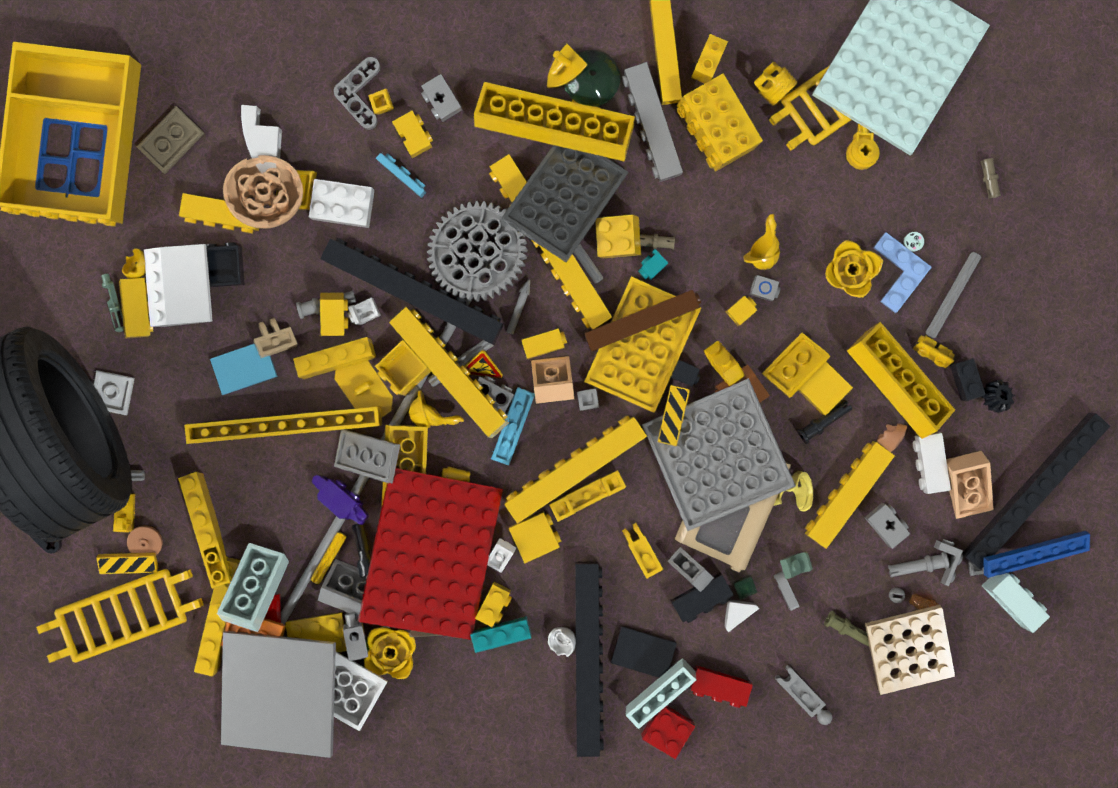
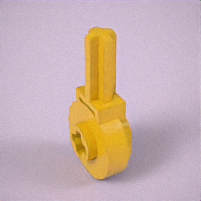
(862, 141)

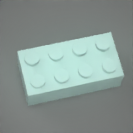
(253, 587)

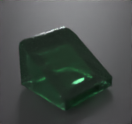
(745, 587)

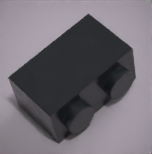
(967, 379)

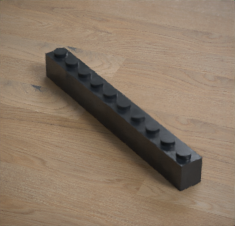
(411, 291)
(1035, 489)
(587, 659)

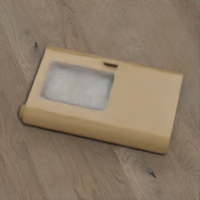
(731, 536)

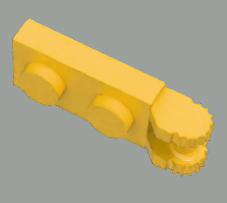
(643, 553)

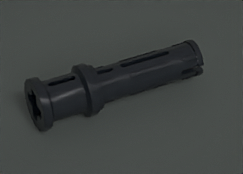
(816, 426)

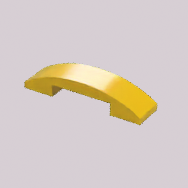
(587, 495)

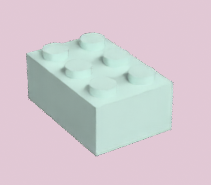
(1017, 601)

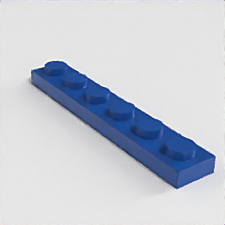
(1036, 554)

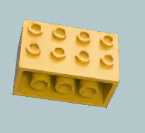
(718, 122)

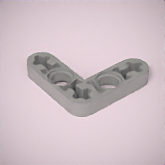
(352, 89)

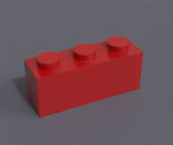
(721, 687)

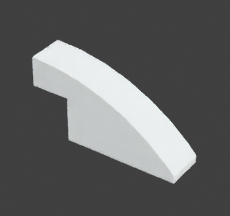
(260, 139)

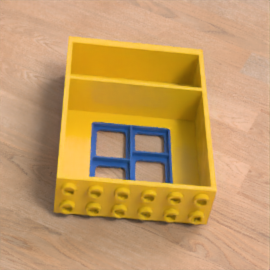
(76, 91)

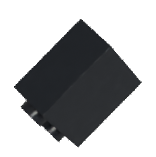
(225, 265)

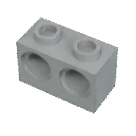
(495, 390)

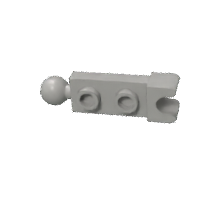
(805, 696)

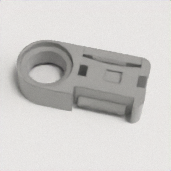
(786, 591)

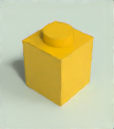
(742, 310)

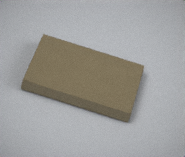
(170, 140)

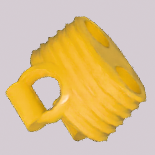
(776, 87)

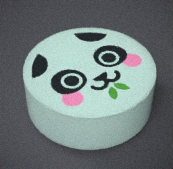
(914, 241)

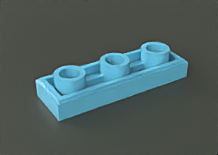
(401, 173)

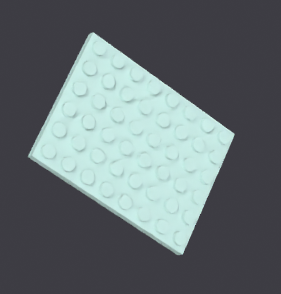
(900, 66)

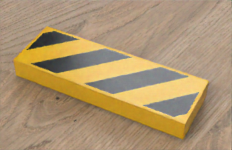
(673, 415)
(127, 563)

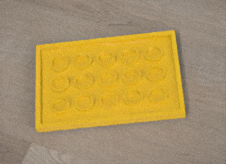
(644, 362)

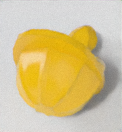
(766, 249)
(427, 416)

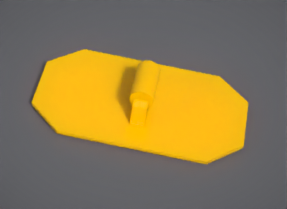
(364, 387)

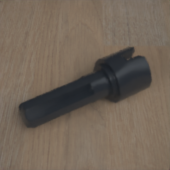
(363, 550)

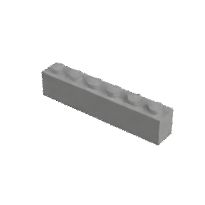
(653, 122)

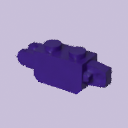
(339, 500)

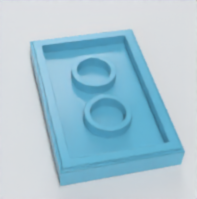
(242, 369)

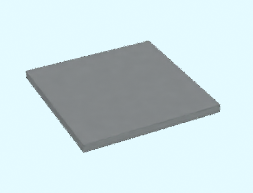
(721, 457)
(278, 693)

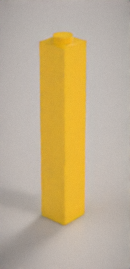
(665, 51)

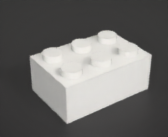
(341, 203)

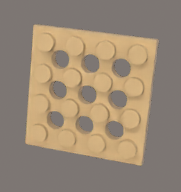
(923, 673)

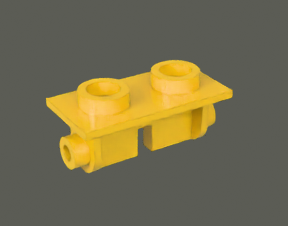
(941, 356)

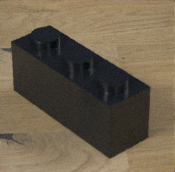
(695, 602)

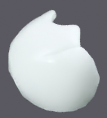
(568, 640)

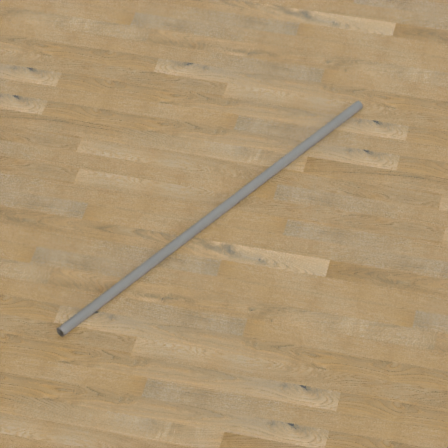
(357, 488)

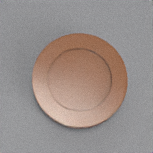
(144, 540)

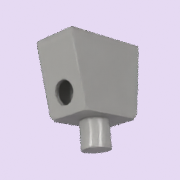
(355, 644)

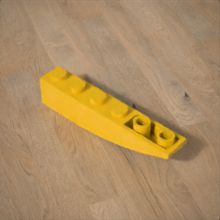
(206, 528)

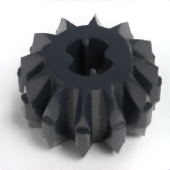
(998, 396)

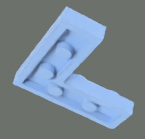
(913, 270)

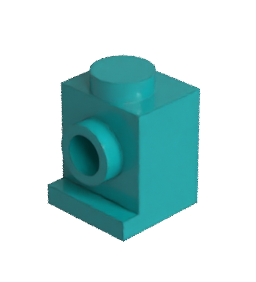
(652, 265)

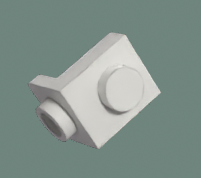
(363, 311)

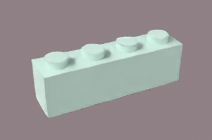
(660, 693)

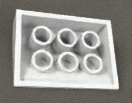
(178, 285)
(355, 691)

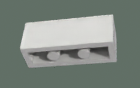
(932, 463)

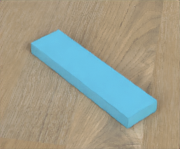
(510, 434)

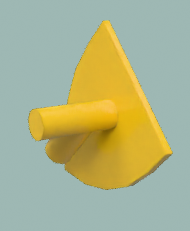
(565, 67)

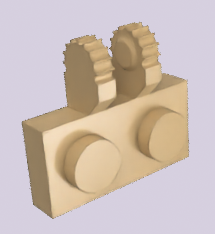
(274, 342)

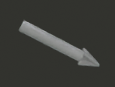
(519, 306)

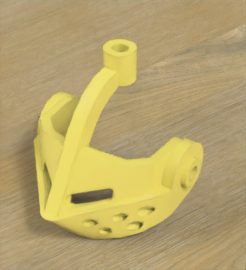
(803, 494)

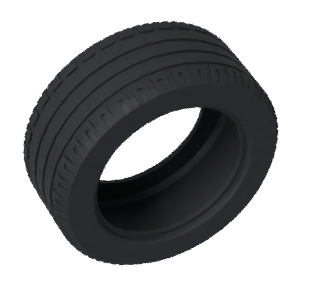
(57, 441)

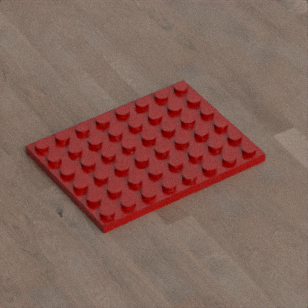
(430, 554)

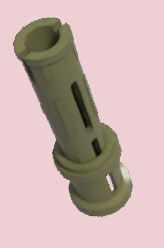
(844, 627)

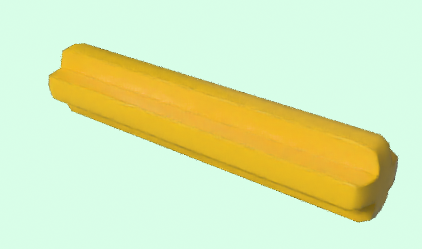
(328, 557)

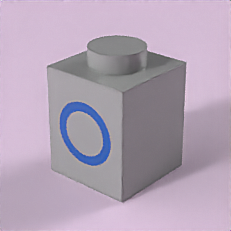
(765, 288)

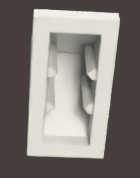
(737, 612)

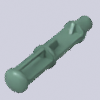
(113, 303)

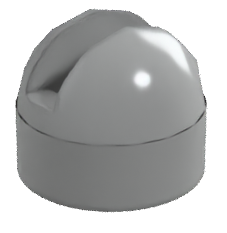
(897, 591)

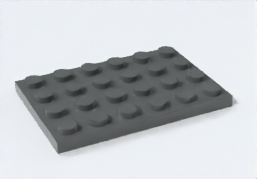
(564, 199)

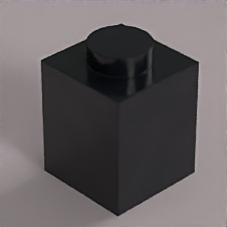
(686, 373)

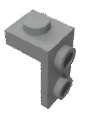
(955, 559)

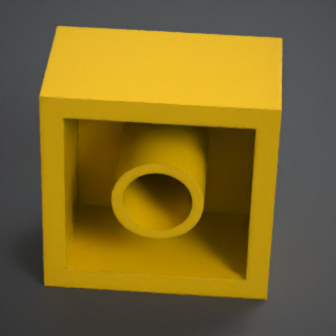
(618, 236)

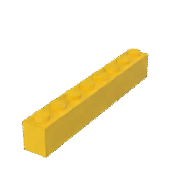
(449, 372)

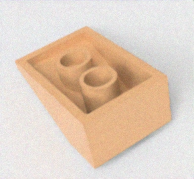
(970, 484)

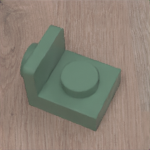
(796, 564)

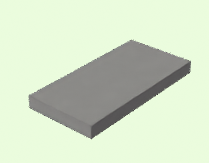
(367, 456)

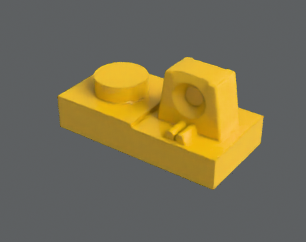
(125, 517)

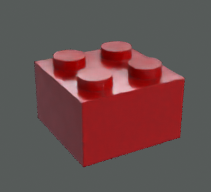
(668, 731)

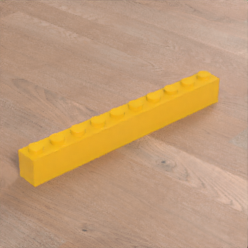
(570, 273)
(283, 425)

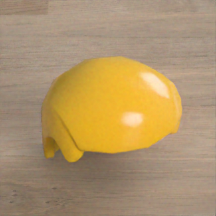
(134, 270)

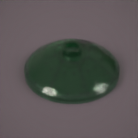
(595, 89)

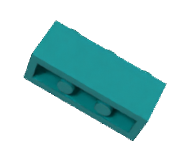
(501, 634)

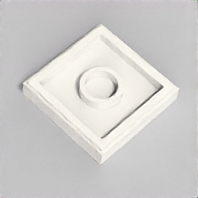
(114, 391)

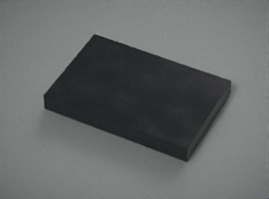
(643, 652)

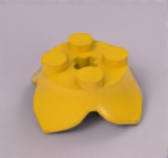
(867, 266)
(380, 662)

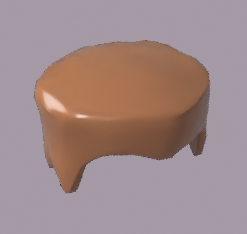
(892, 437)

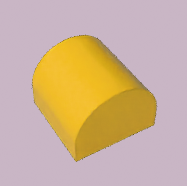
(381, 101)

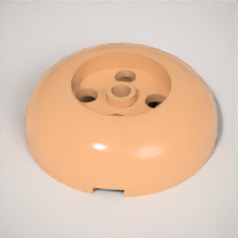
(242, 183)

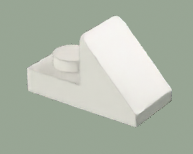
(501, 555)

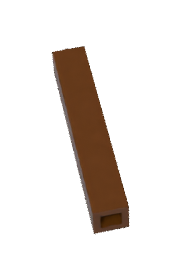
(642, 320)

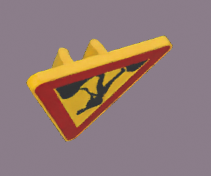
(483, 365)

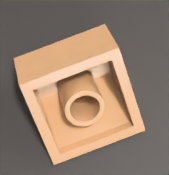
(552, 379)

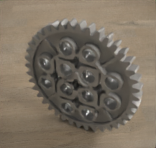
(471, 283)

